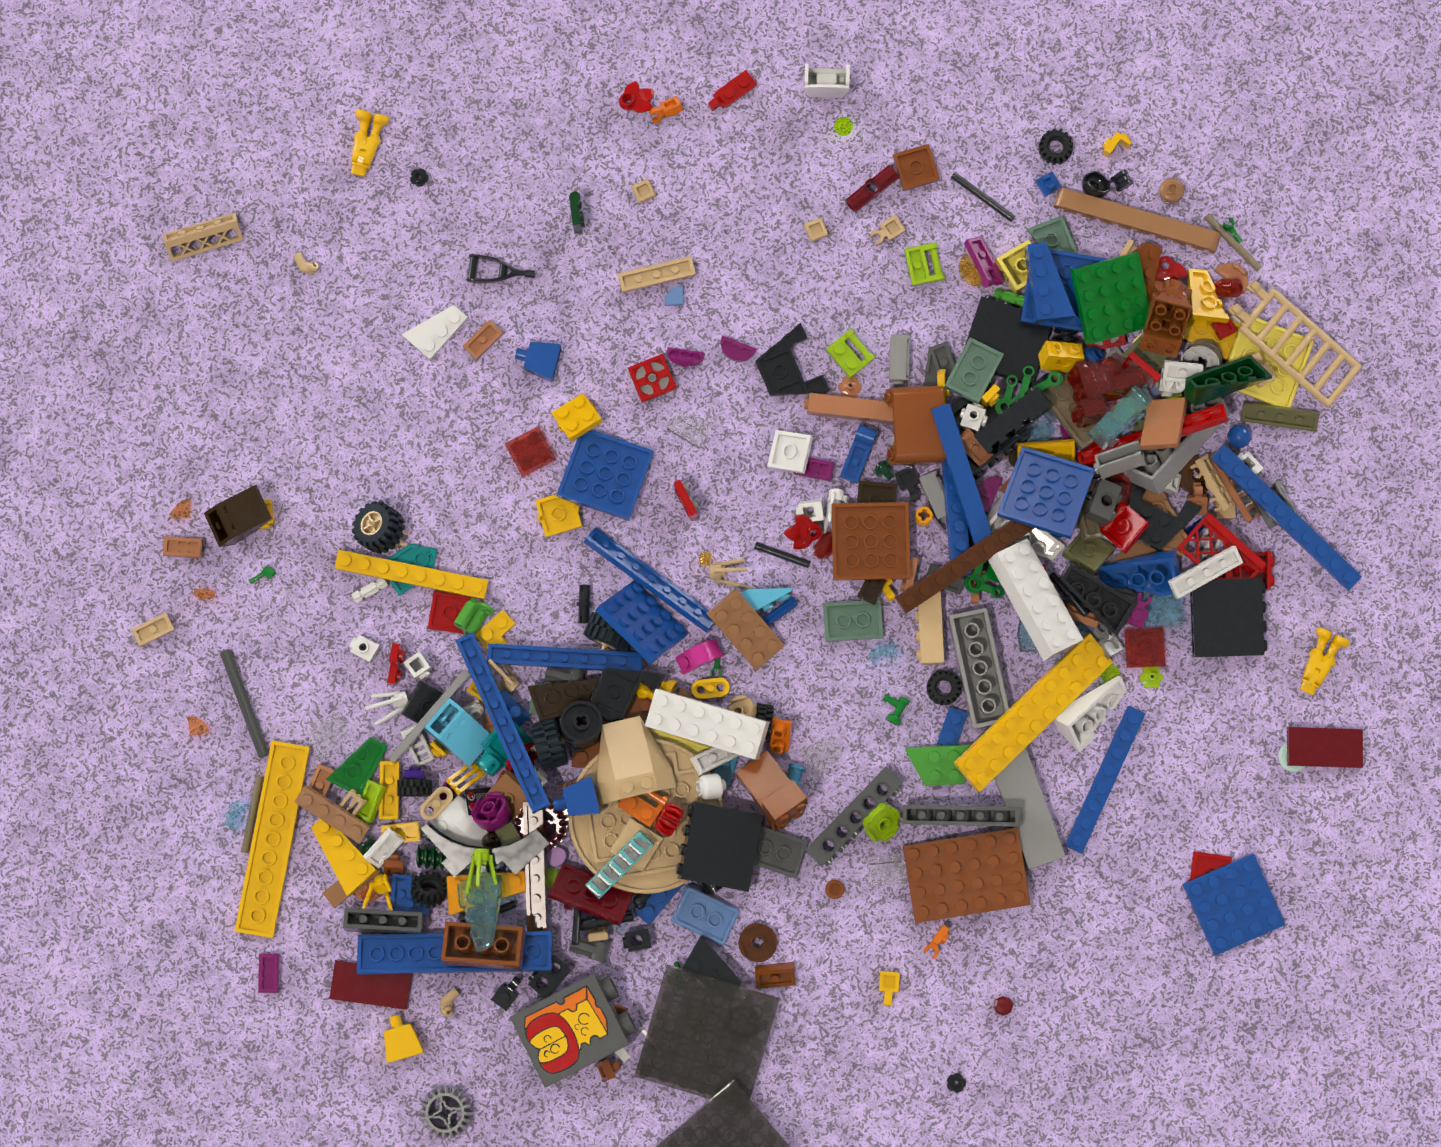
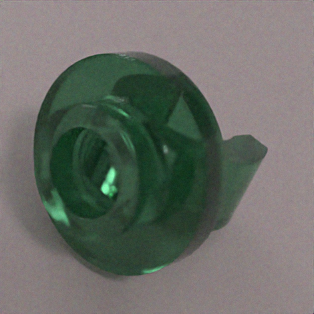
(883, 468)
(366, 845)

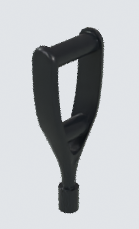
(502, 270)

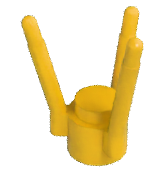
(381, 886)

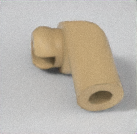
(304, 266)
(446, 1002)

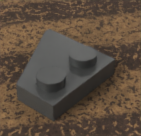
(938, 358)

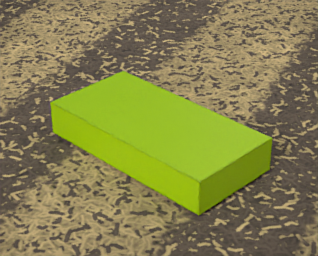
(373, 794)

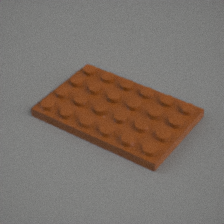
(966, 875)

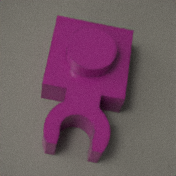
(1139, 614)

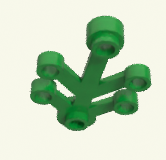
(1024, 387)
(980, 581)

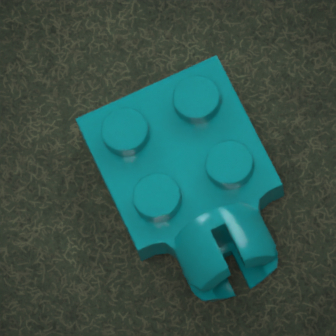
(494, 754)

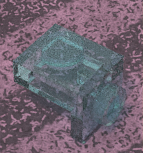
(1039, 432)
(886, 651)
(235, 810)

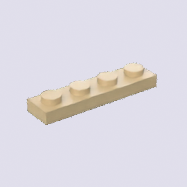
(656, 274)

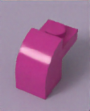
(699, 655)

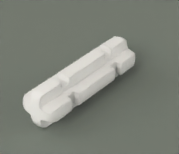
(369, 590)

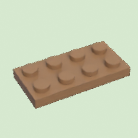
(745, 629)

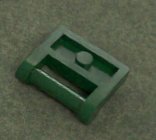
(577, 216)

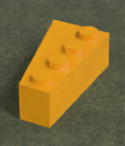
(510, 883)

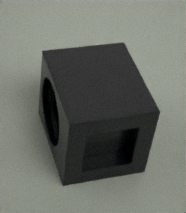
(646, 942)

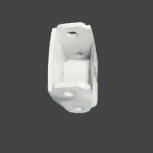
(827, 82)

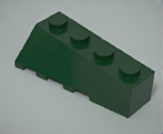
(1224, 380)

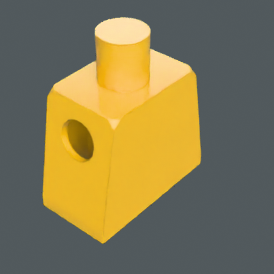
(401, 1040)

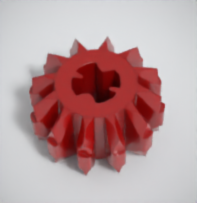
(669, 819)

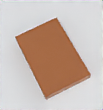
(1163, 424)

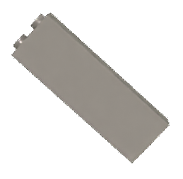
(1038, 835)

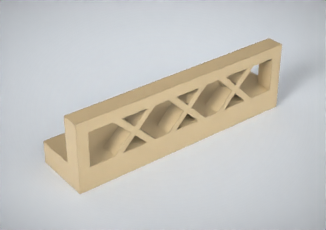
(200, 231)

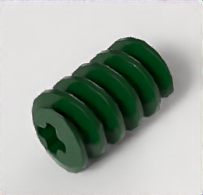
(429, 857)

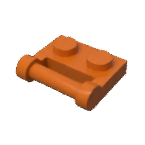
(641, 809)

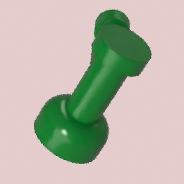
(900, 704)

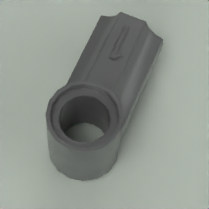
(558, 675)
(593, 950)

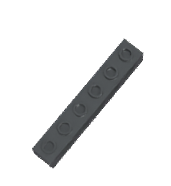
(962, 815)
(816, 849)

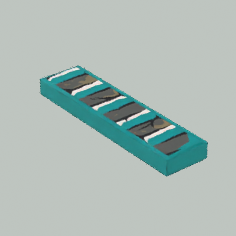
(619, 864)

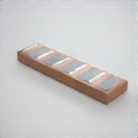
(1241, 499)

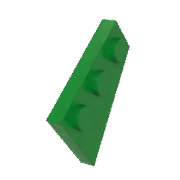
(358, 766)

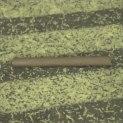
(1233, 243)
(252, 814)

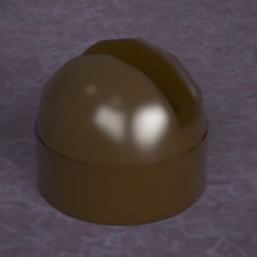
(485, 843)

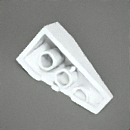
(1042, 542)
(1085, 713)
(460, 826)

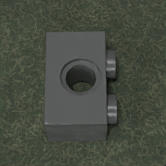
(1096, 510)

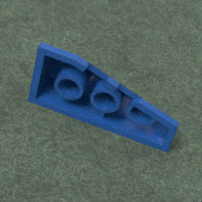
(1143, 573)

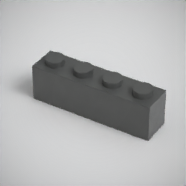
(383, 921)

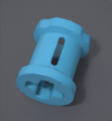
(795, 773)

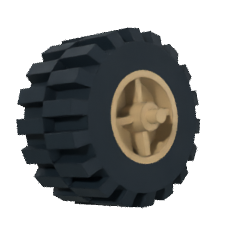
(378, 527)
(603, 634)
(549, 744)

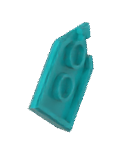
(413, 555)

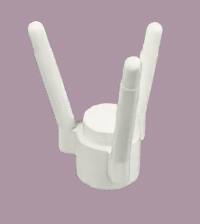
(835, 496)
(398, 699)

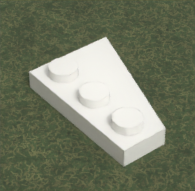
(436, 331)

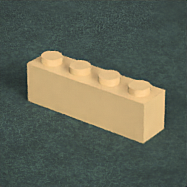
(930, 631)

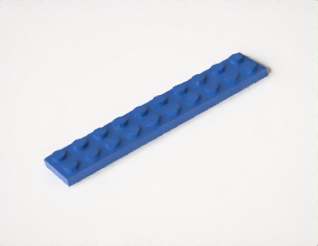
(423, 954)

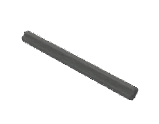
(244, 703)

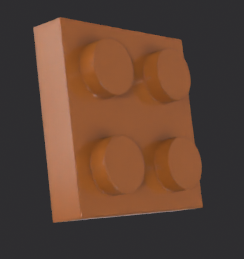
(916, 167)

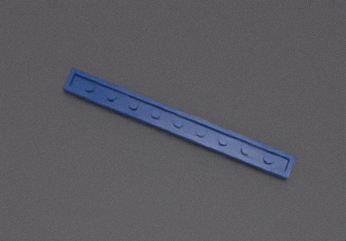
(1285, 517)
(503, 723)

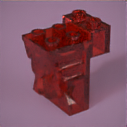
(1098, 384)

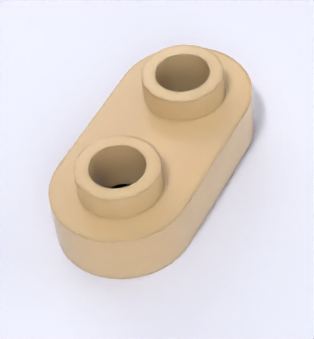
(436, 803)

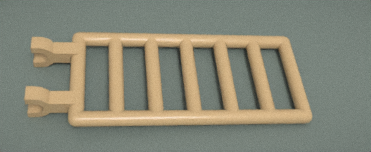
(1247, 320)

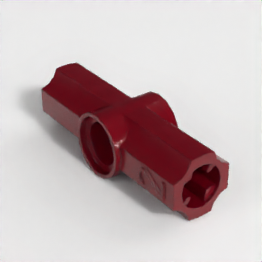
(880, 181)

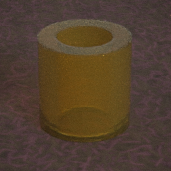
(704, 558)

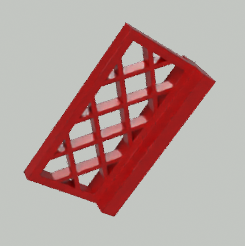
(1228, 539)

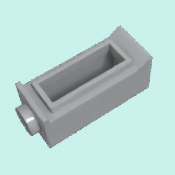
(899, 359)
(1119, 459)
(934, 492)

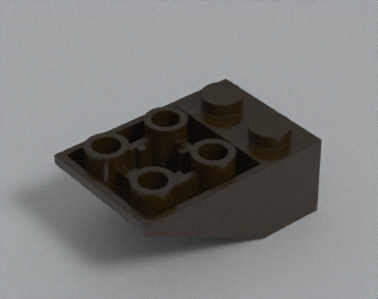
(237, 516)

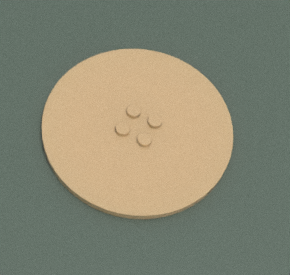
(597, 833)

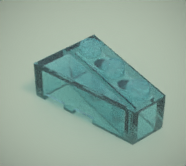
(1120, 418)

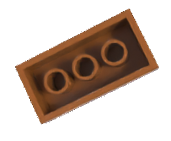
(505, 953)

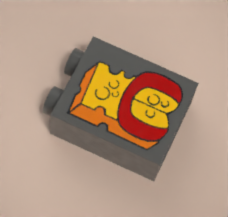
(573, 1028)

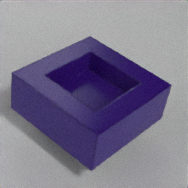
(414, 773)

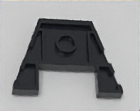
(781, 371)
(1162, 525)
(616, 690)

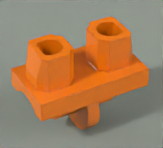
(780, 735)

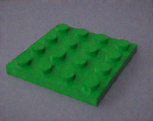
(1111, 297)

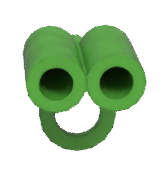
(473, 616)

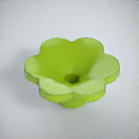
(1149, 682)

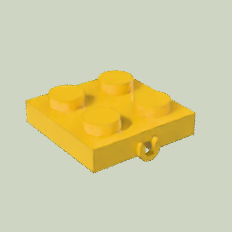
(577, 417)
(557, 515)

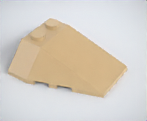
(630, 762)

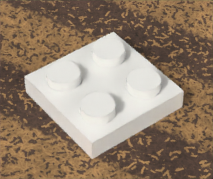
(790, 451)

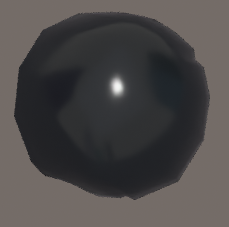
(1097, 178)

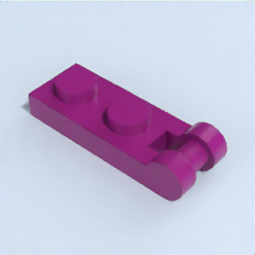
(983, 261)

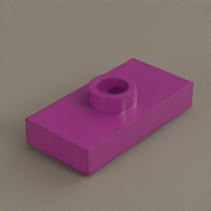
(818, 469)
(268, 973)

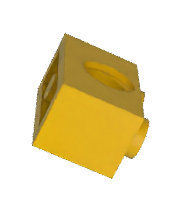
(1060, 356)

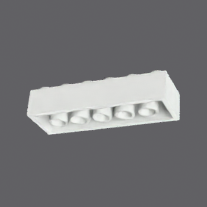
(1035, 599)
(707, 724)

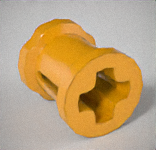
(928, 513)

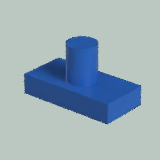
(517, 712)

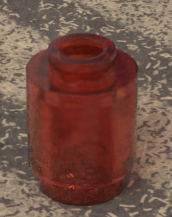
(1228, 288)
(823, 546)

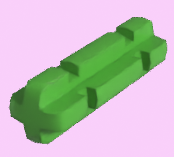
(1008, 296)

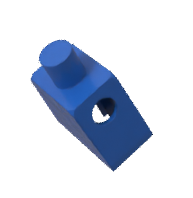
(540, 359)
(578, 799)

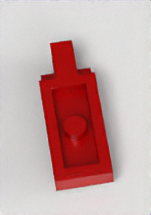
(732, 91)

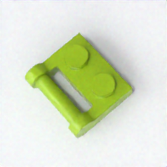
(918, 265)
(845, 357)

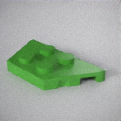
(936, 763)

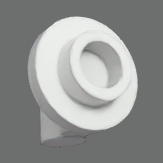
(474, 709)

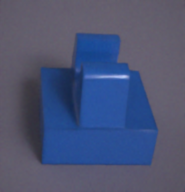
(1048, 184)

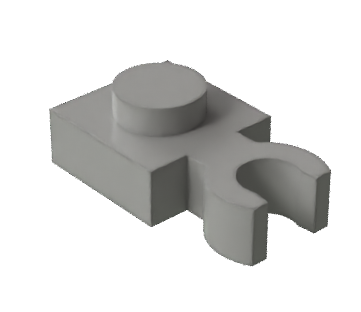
(1109, 643)

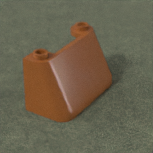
(914, 428)

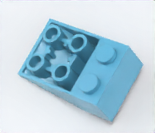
(457, 732)

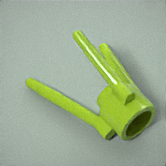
(480, 858)

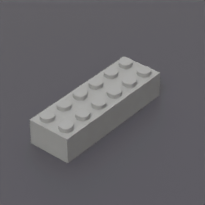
(1168, 462)
(978, 667)

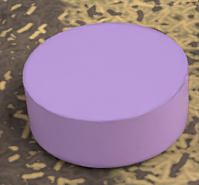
(556, 857)

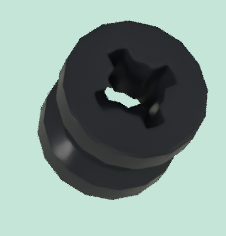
(1121, 180)

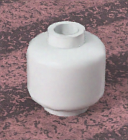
(710, 786)

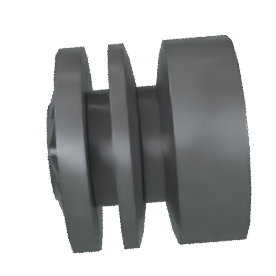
(1205, 349)

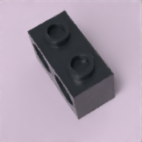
(553, 980)

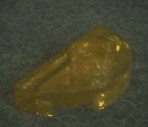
(969, 271)

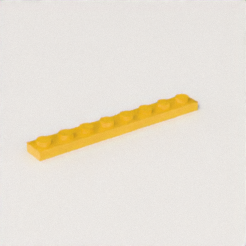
(411, 574)

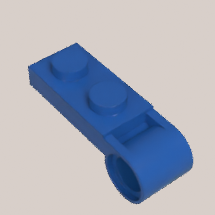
(858, 454)

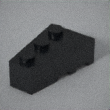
(708, 963)

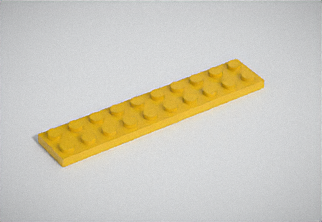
(1032, 712)
(272, 839)

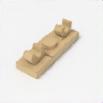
(1213, 483)

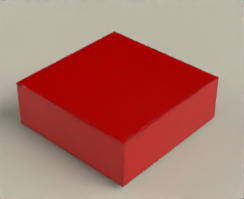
(1224, 329)

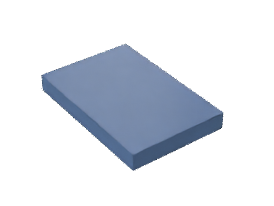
(705, 915)

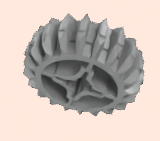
(450, 1129)

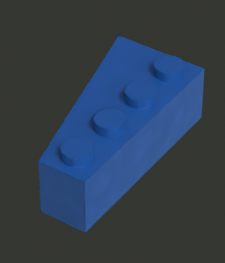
(1045, 285)

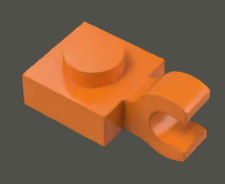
(668, 108)
(941, 936)

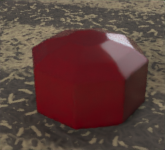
(1003, 1005)

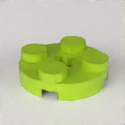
(873, 821)

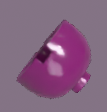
(491, 812)

